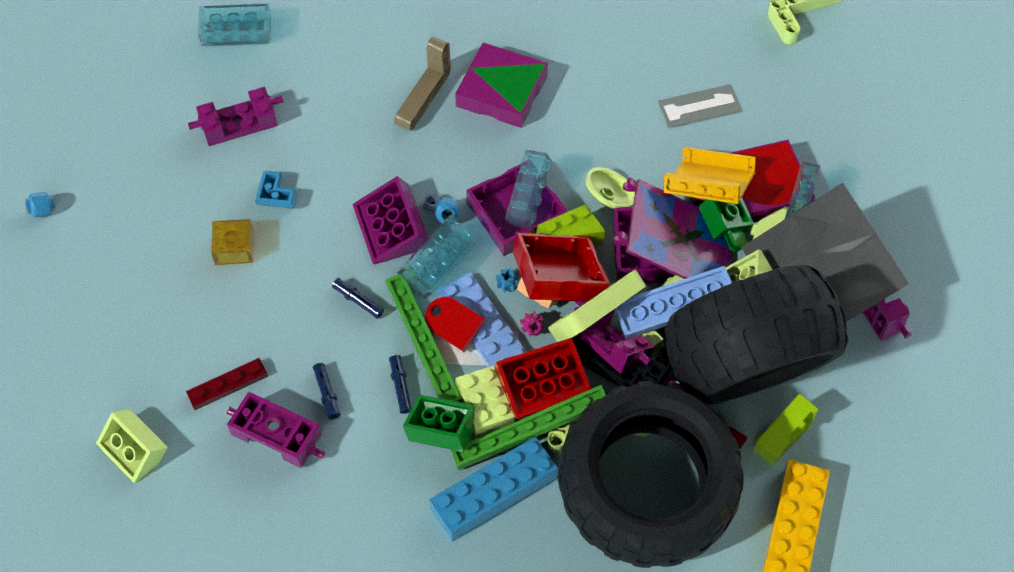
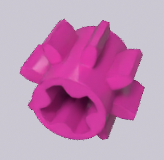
(535, 327)

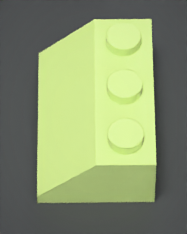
(768, 222)
(748, 266)
(131, 444)

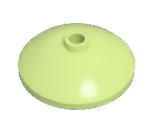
(607, 188)

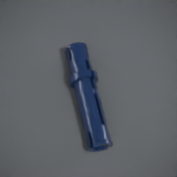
(352, 294)
(396, 364)
(332, 410)

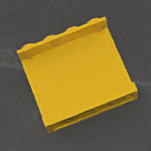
(711, 175)

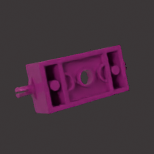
(255, 114)
(888, 318)
(613, 346)
(293, 438)

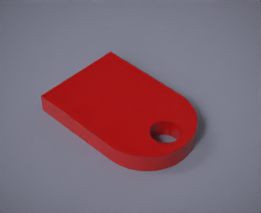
(454, 323)

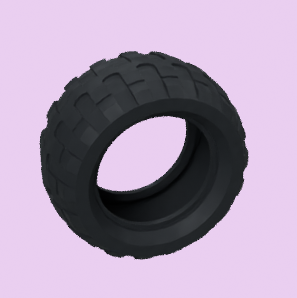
(756, 333)
(684, 421)

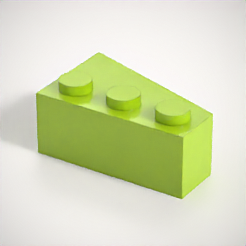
(574, 223)
(785, 430)

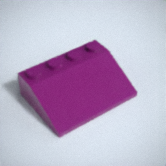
(390, 221)

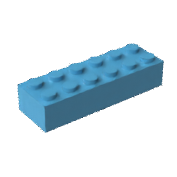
(493, 488)

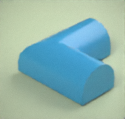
(271, 195)

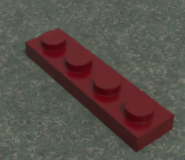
(227, 384)

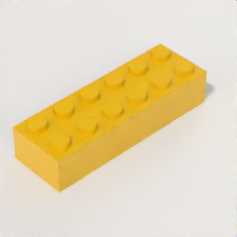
(796, 518)

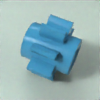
(507, 280)

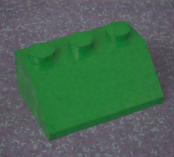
(440, 423)

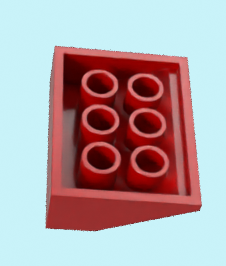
(542, 377)

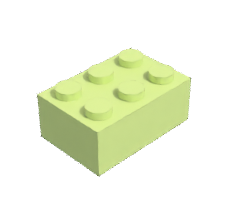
(489, 399)

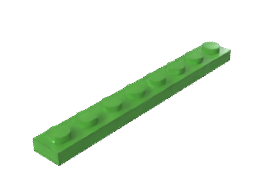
(422, 339)
(526, 428)

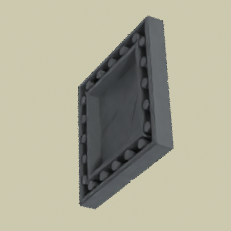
(839, 243)

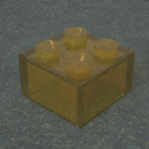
(232, 242)

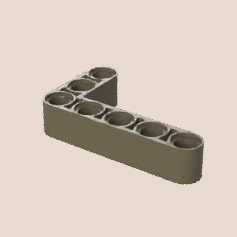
(428, 85)

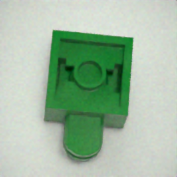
(727, 221)

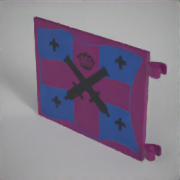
(670, 233)

